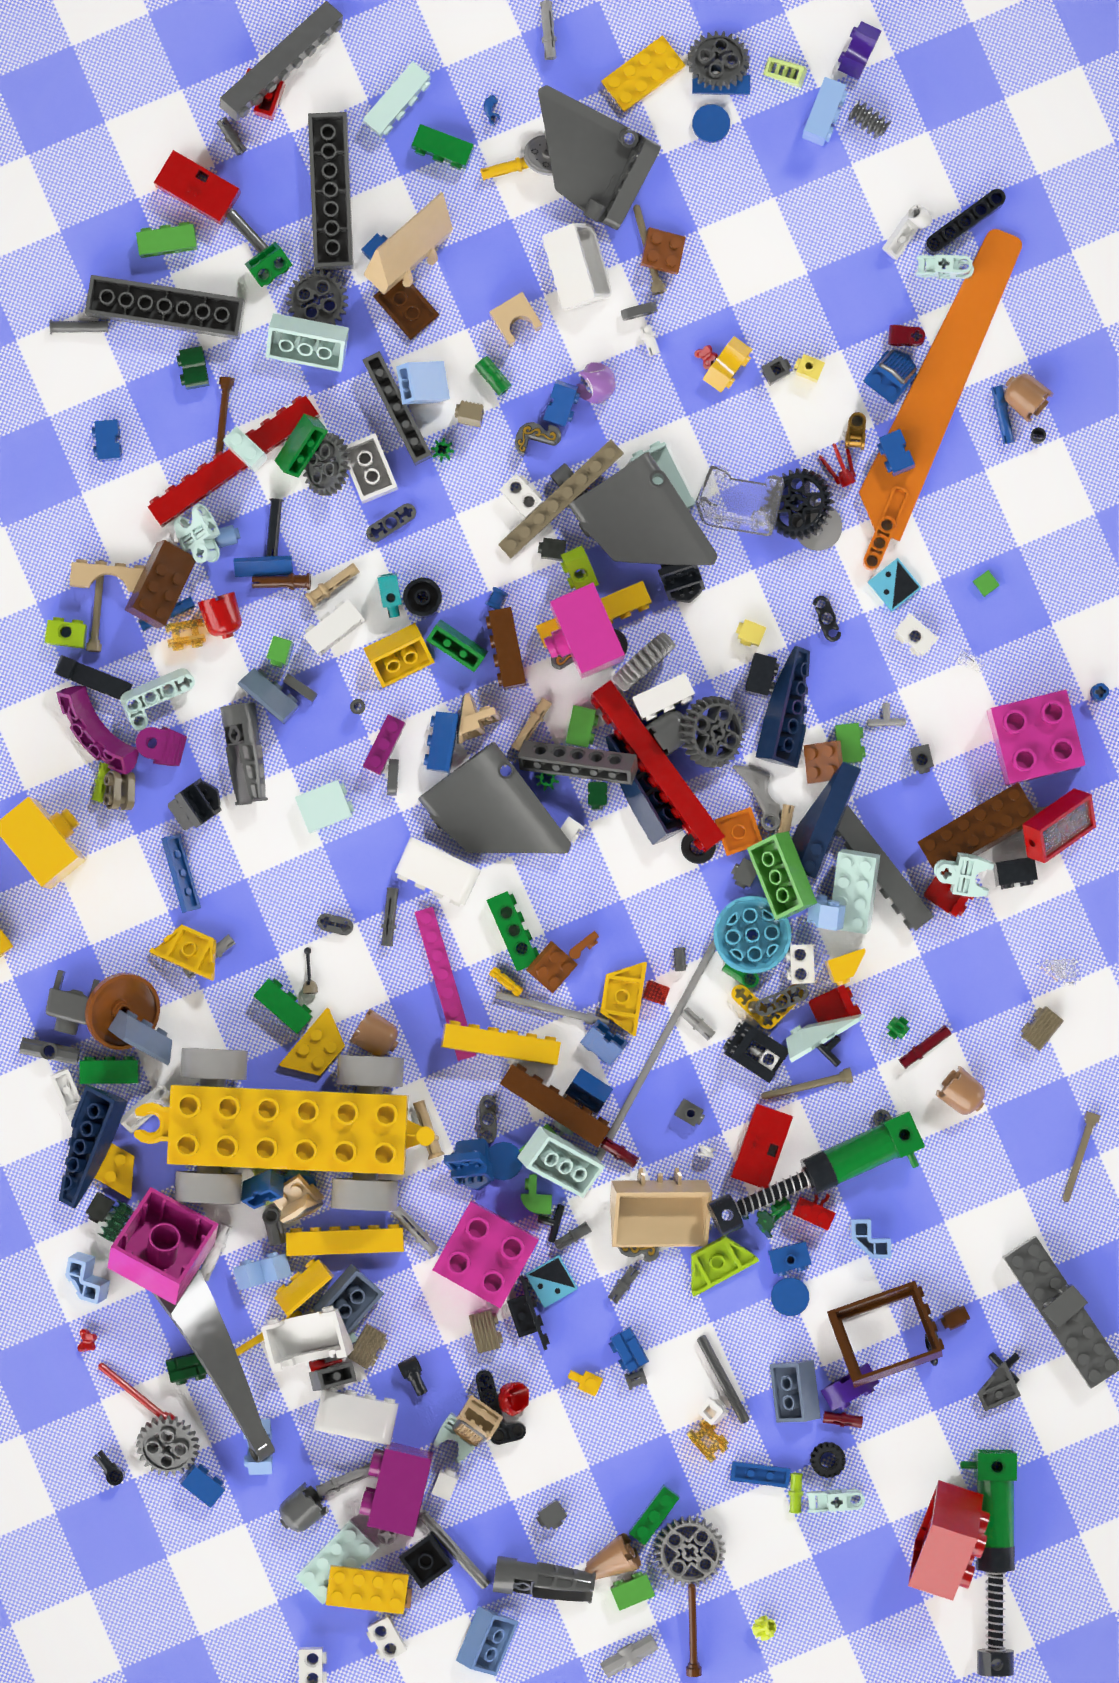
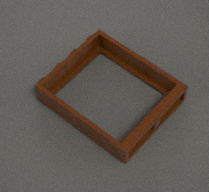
(873, 1302)

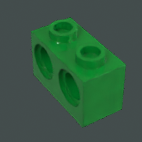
(265, 260)

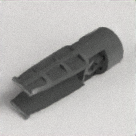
(244, 752)
(543, 1580)

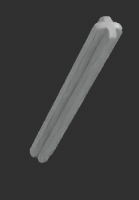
(454, 1550)

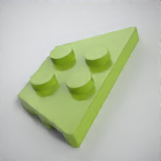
(717, 1263)

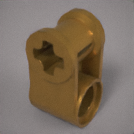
(856, 433)

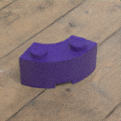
(859, 50)
(841, 1392)

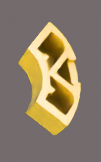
(727, 364)

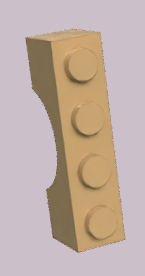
(84, 574)

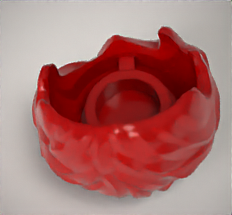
(513, 1398)

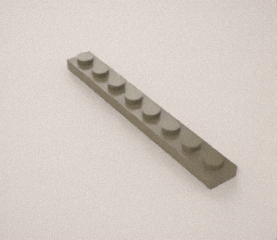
(561, 498)

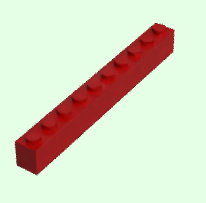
(227, 464)
(657, 766)

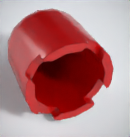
(221, 615)

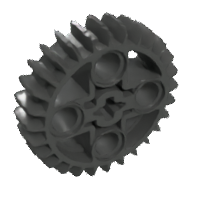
(712, 731)

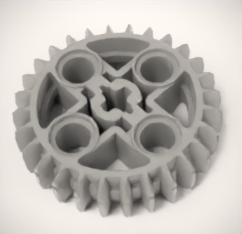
(644, 661)
(711, 1535)

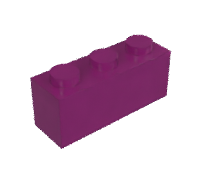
(384, 745)

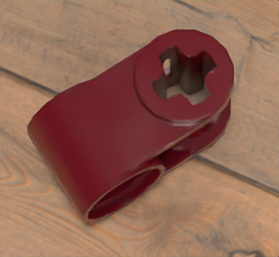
(901, 335)

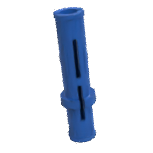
(1002, 414)
(180, 607)

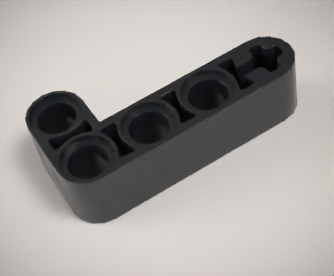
(91, 677)
(505, 1428)

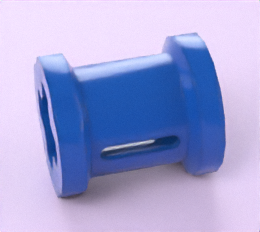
(496, 598)
(1103, 687)

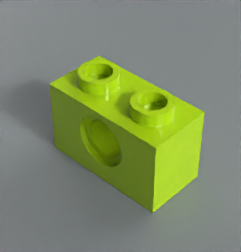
(575, 560)
(75, 640)

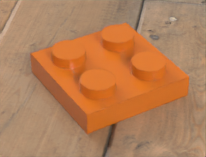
(739, 831)

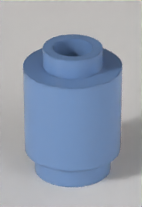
(228, 536)

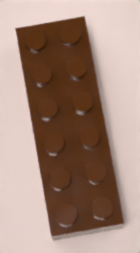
(980, 827)
(554, 1105)

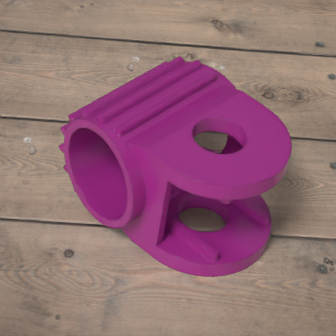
(168, 748)

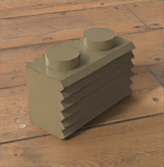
(469, 413)
(1041, 1028)
(485, 1331)
(367, 1346)

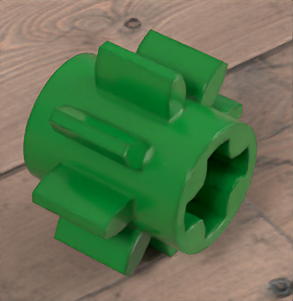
(442, 444)
(546, 784)
(898, 1027)

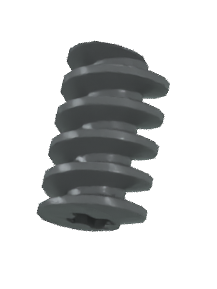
(869, 120)

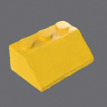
(398, 655)
(844, 967)
(303, 1286)

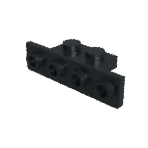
(524, 1314)

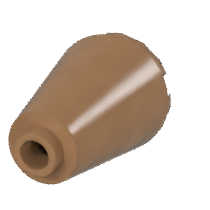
(614, 1558)

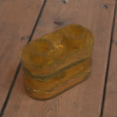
(195, 640)
(720, 1442)

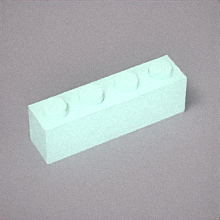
(397, 99)

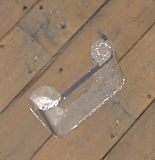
(739, 503)

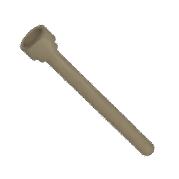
(658, 286)
(94, 643)
(844, 1076)
(1091, 1120)

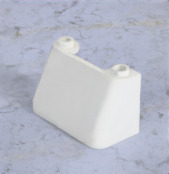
(306, 1338)

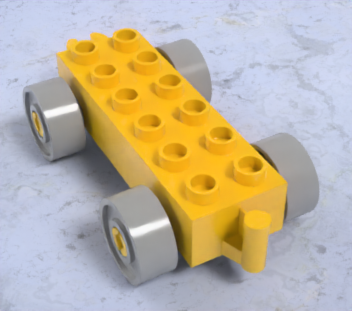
(286, 1129)

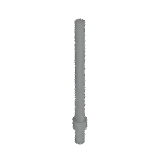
(589, 1018)

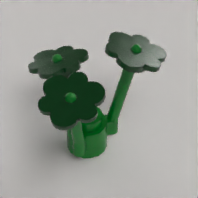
(767, 1220)

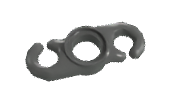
(491, 1110)

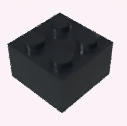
(760, 675)
(1015, 871)
(426, 1560)

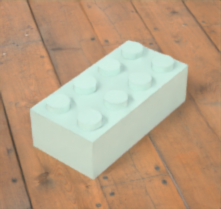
(307, 342)
(856, 888)
(561, 1162)
(347, 1548)

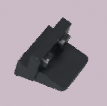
(681, 582)
(195, 804)

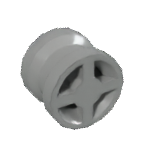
(386, 1537)

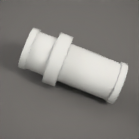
(650, 341)

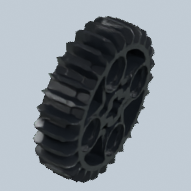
(805, 509)

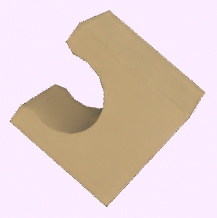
(511, 311)

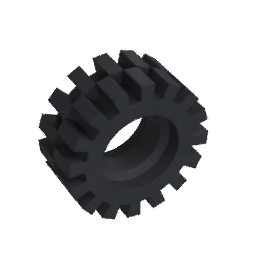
(828, 1471)

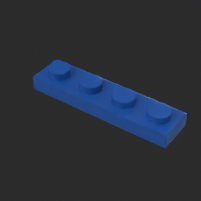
(181, 873)

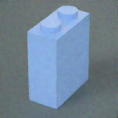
(423, 382)

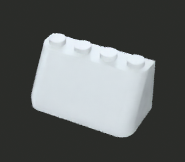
(577, 265)
(437, 872)
(356, 1415)

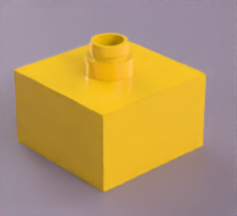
(42, 841)

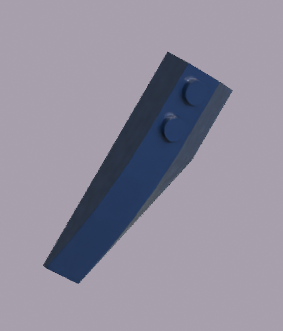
(783, 723)
(646, 803)
(821, 822)
(92, 1135)

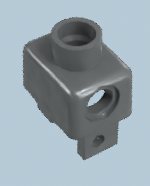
(67, 1006)

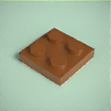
(662, 251)
(822, 761)
(551, 967)

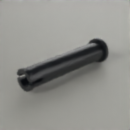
(274, 526)

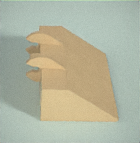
(410, 246)
(660, 1212)

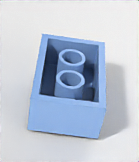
(825, 111)

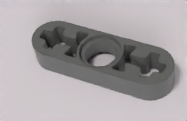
(406, 519)
(766, 1000)

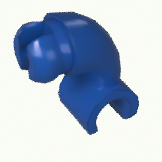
(488, 107)

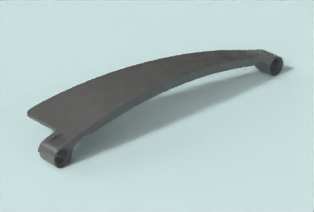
(208, 1337)

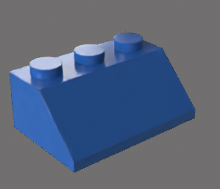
(442, 742)

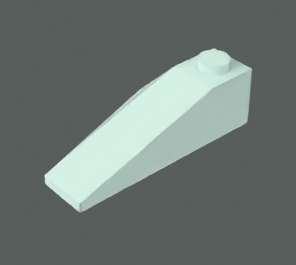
(812, 1035)

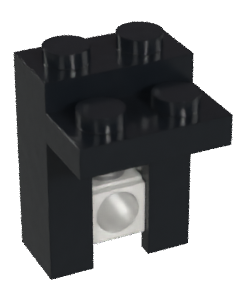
(736, 1049)

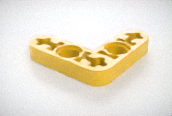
(759, 1019)

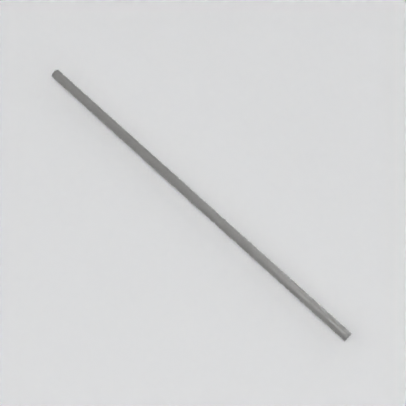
(658, 1047)

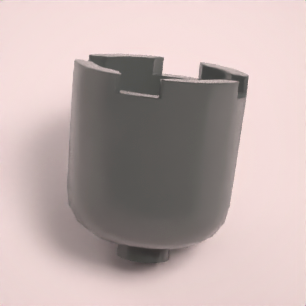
(666, 730)
(302, 1509)

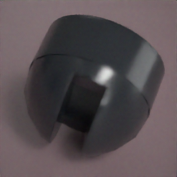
(1038, 432)

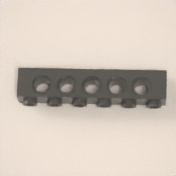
(399, 413)
(577, 762)

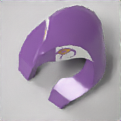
(600, 381)

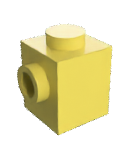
(809, 368)
(750, 633)

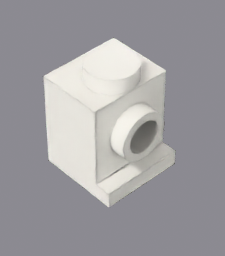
(570, 829)
(713, 1411)

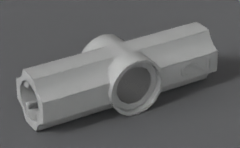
(629, 1655)

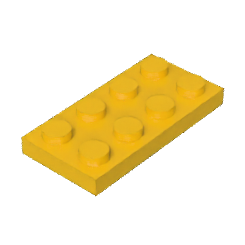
(643, 73)
(367, 1589)

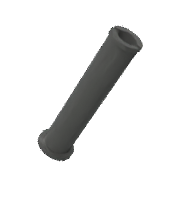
(78, 326)

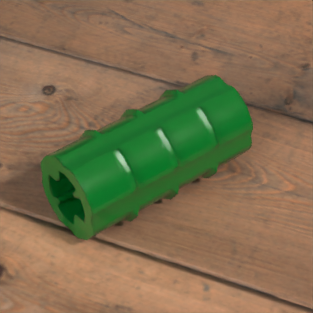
(493, 375)

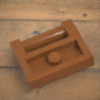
(589, 942)

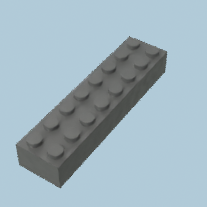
(330, 191)
(165, 307)
(1076, 1336)

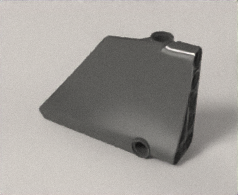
(591, 159)
(642, 519)
(492, 810)

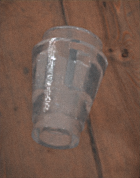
(969, 660)

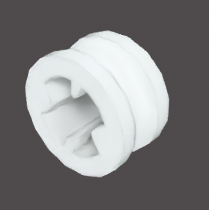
(706, 1151)

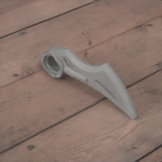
(758, 784)

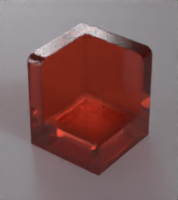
(656, 992)

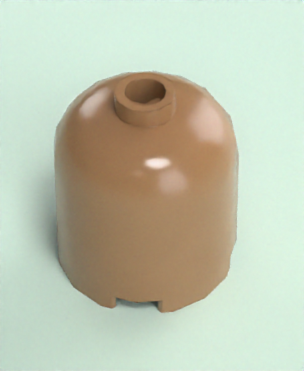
(1026, 395)
(375, 1034)
(962, 1092)

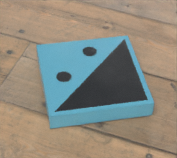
(894, 584)
(551, 1281)

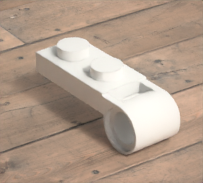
(915, 218)
(66, 1091)
(158, 1095)

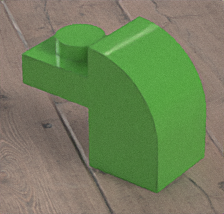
(536, 1202)

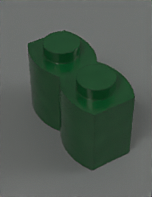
(194, 368)

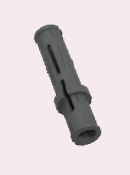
(389, 917)

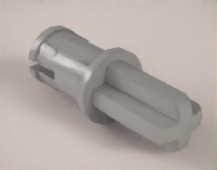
(697, 1023)

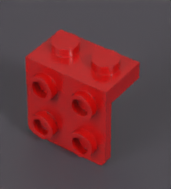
(941, 895)
(834, 1005)

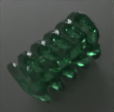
(117, 1222)

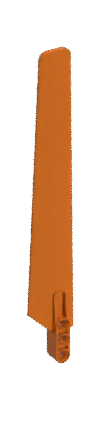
(937, 390)

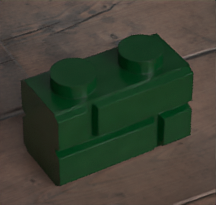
(597, 795)
(184, 1368)

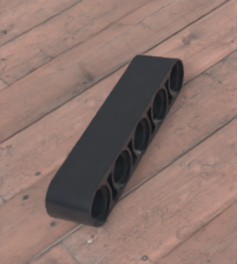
(973, 217)

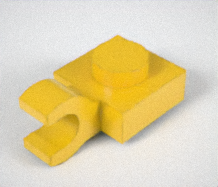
(587, 1382)

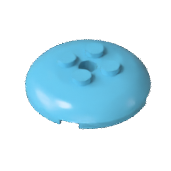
(731, 939)

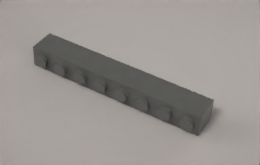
(281, 61)
(889, 878)

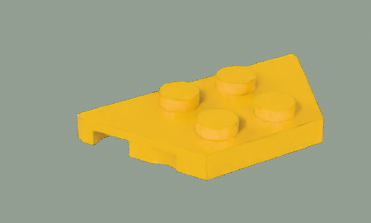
(189, 951)
(623, 996)
(316, 1047)
(117, 1170)

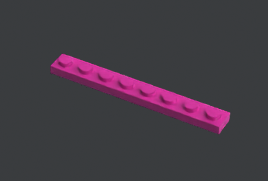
(441, 971)

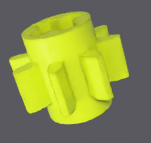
(764, 1628)

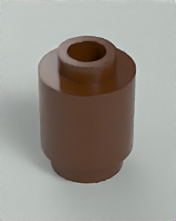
(955, 1317)

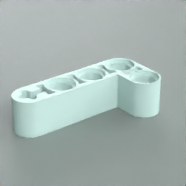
(158, 695)

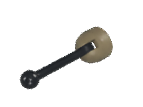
(309, 986)

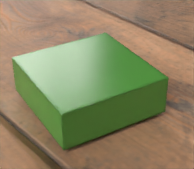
(986, 583)

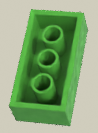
(782, 875)

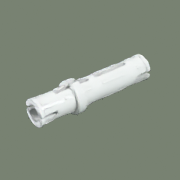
(213, 1256)

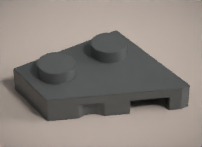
(998, 1388)

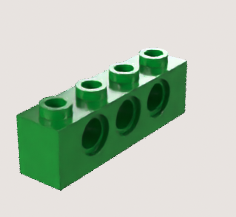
(496, 904)

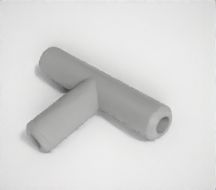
(886, 721)

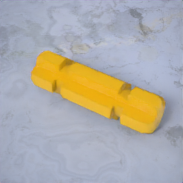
(507, 982)

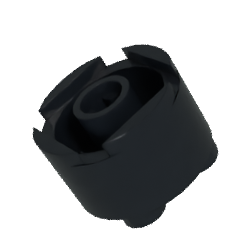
(415, 589)

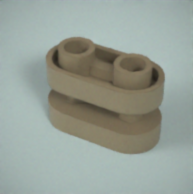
(119, 790)

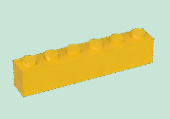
(616, 605)
(500, 1044)
(344, 1241)

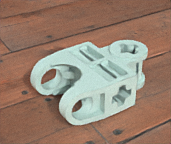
(936, 263)
(198, 535)
(963, 874)
(446, 1433)
(826, 1498)

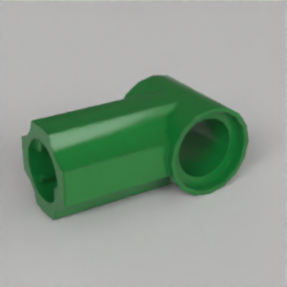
(739, 976)

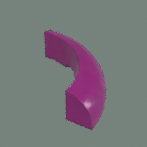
(93, 733)

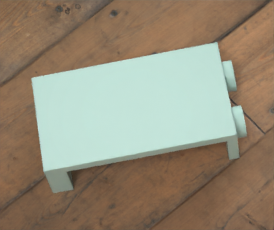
(666, 464)

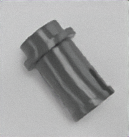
(354, 703)
(679, 959)

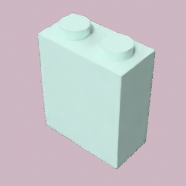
(245, 449)
(324, 806)

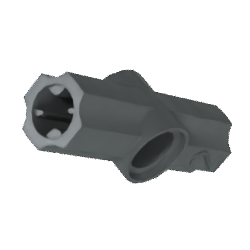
(37, 1049)

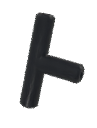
(826, 1050)
(554, 1223)
(1010, 1362)

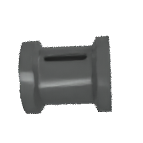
(639, 1374)

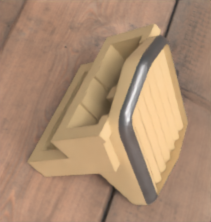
(471, 721)
(298, 1199)
(476, 1422)

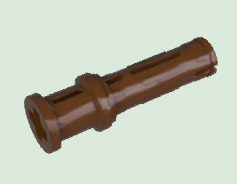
(292, 581)

